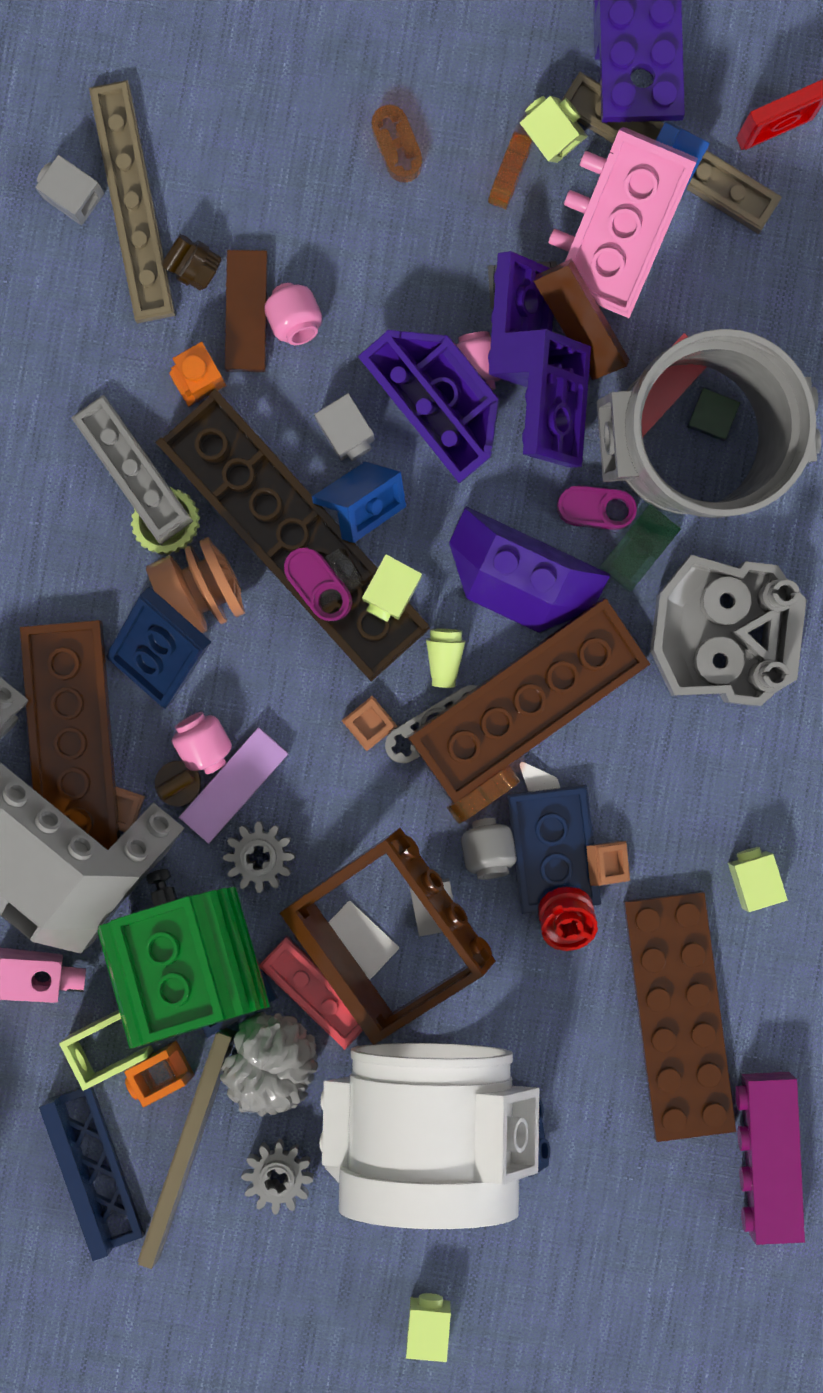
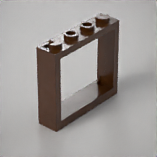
(343, 970)

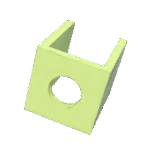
(80, 1063)

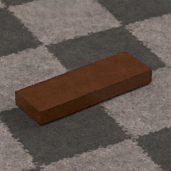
(246, 311)
(581, 317)

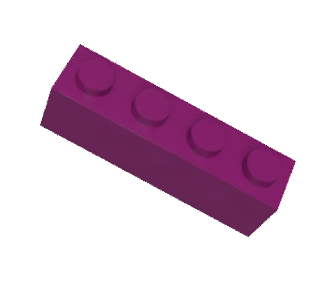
(771, 1158)

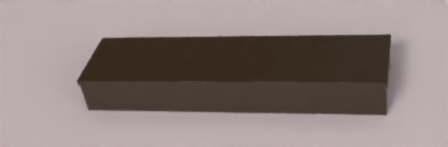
(279, 516)

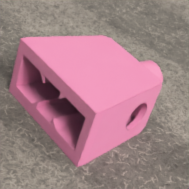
(18, 978)

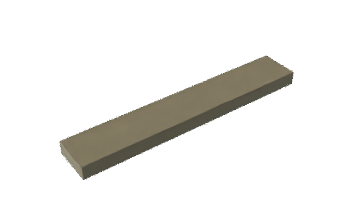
(712, 181)
(132, 201)
(186, 1149)

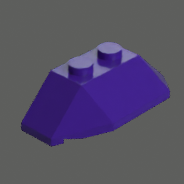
(437, 395)
(521, 574)

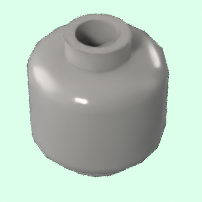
(488, 849)

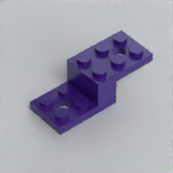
(637, 37)
(541, 360)

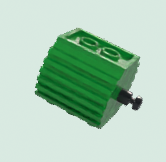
(182, 963)

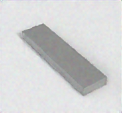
(132, 469)

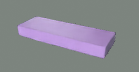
(233, 785)

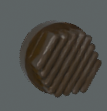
(191, 262)
(177, 784)

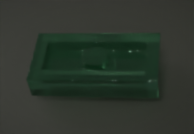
(640, 548)

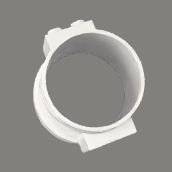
(430, 1135)

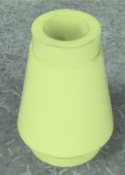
(445, 655)

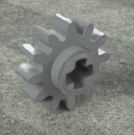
(249, 845)
(273, 1190)

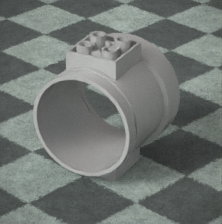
(782, 405)

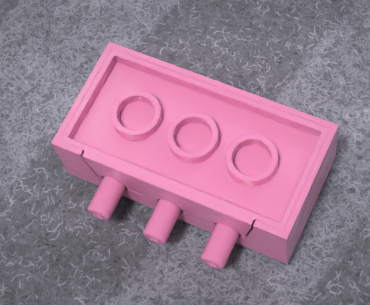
(625, 216)

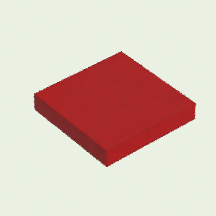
(781, 115)

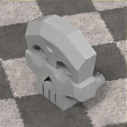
(694, 627)

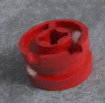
(567, 918)

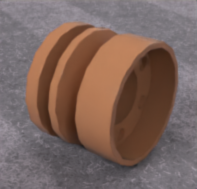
(199, 586)

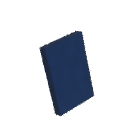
(157, 648)
(551, 842)

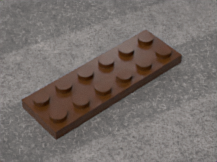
(528, 700)
(71, 724)
(679, 1016)

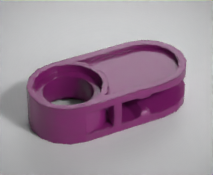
(587, 507)
(312, 577)

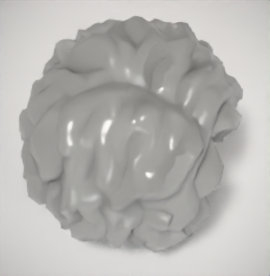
(271, 1064)

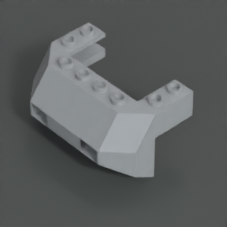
(54, 874)

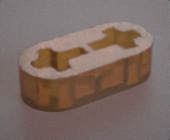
(388, 146)
(510, 170)
(483, 795)

